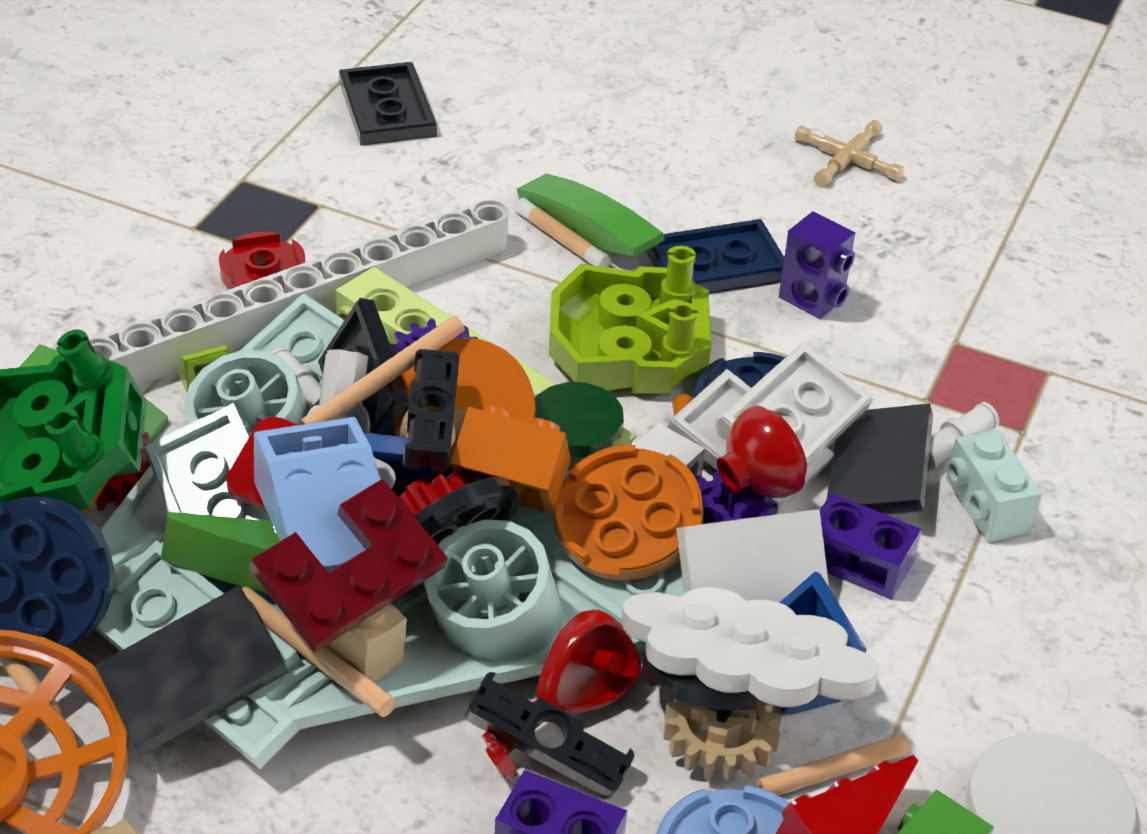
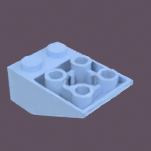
(305, 478)

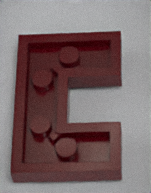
(329, 604)

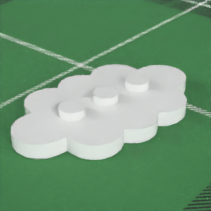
(749, 646)

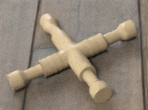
(848, 153)

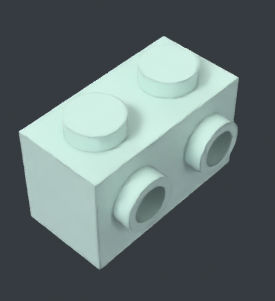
(993, 486)

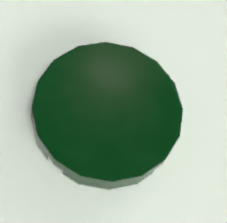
(583, 412)

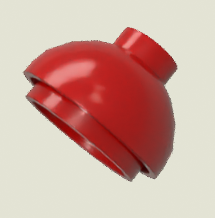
(763, 455)

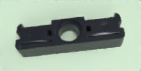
(431, 431)
(578, 758)

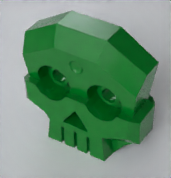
(68, 424)

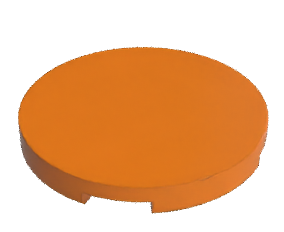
(486, 378)
(624, 511)

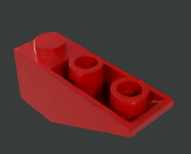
(849, 804)

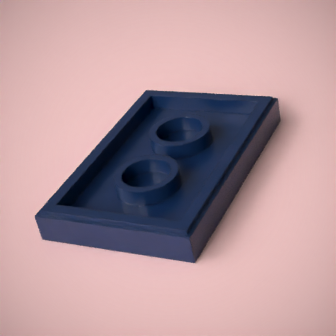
(727, 255)

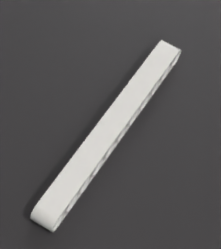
(237, 315)

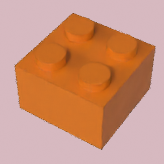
(527, 454)

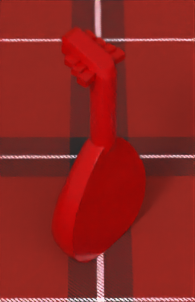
(585, 670)

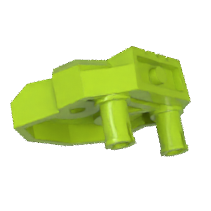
(632, 326)

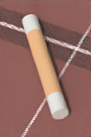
(562, 233)

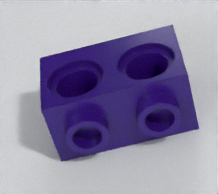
(817, 265)
(867, 545)
(556, 810)

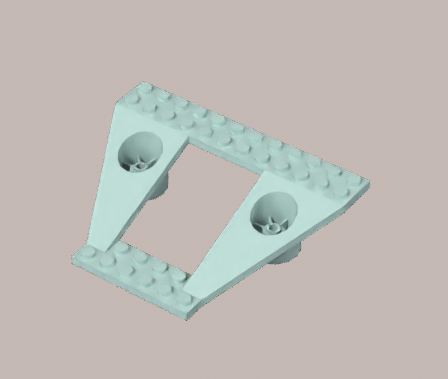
(442, 647)

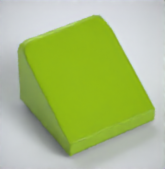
(193, 363)

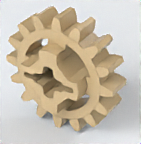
(722, 738)

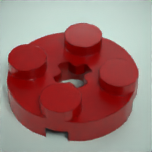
(249, 250)

